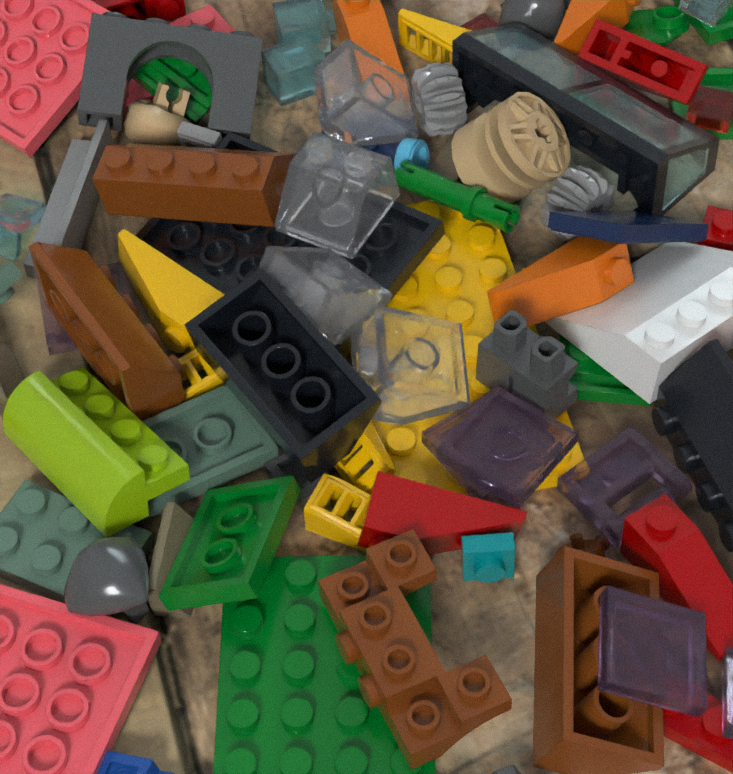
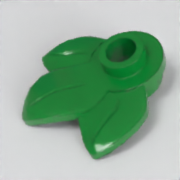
(659, 25)

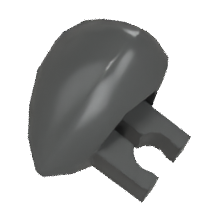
(538, 15)
(109, 579)

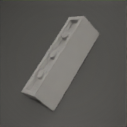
(73, 195)

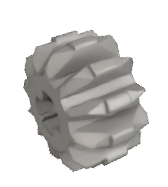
(439, 99)
(577, 191)

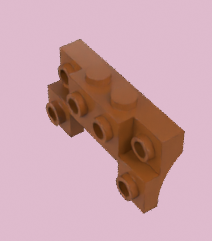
(396, 662)

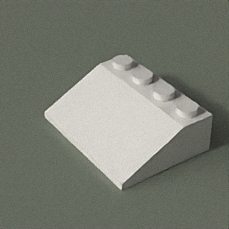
(659, 320)

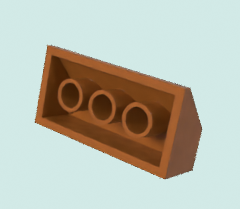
(192, 183)
(108, 330)
(573, 721)

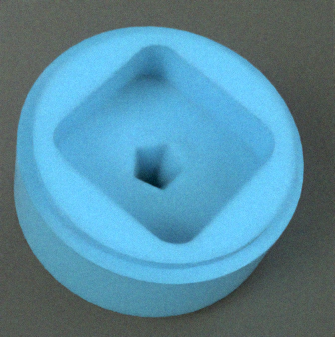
(414, 151)

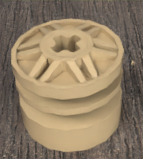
(512, 148)

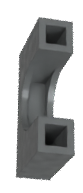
(123, 45)

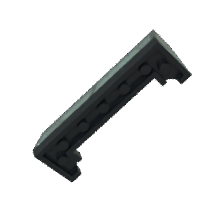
(643, 142)

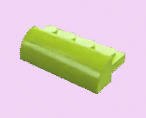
(91, 447)

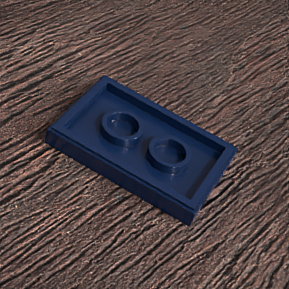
(627, 226)

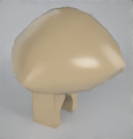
(152, 121)

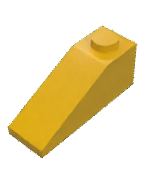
(165, 289)

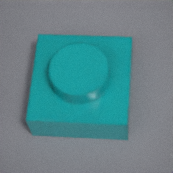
(488, 557)

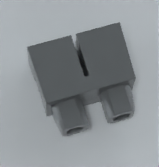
(527, 365)

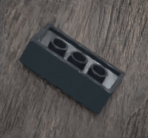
(285, 373)
(697, 419)

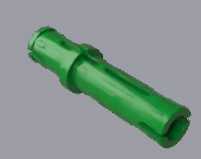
(469, 201)

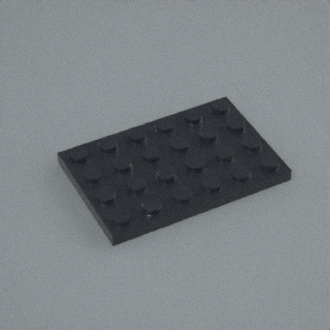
(232, 252)

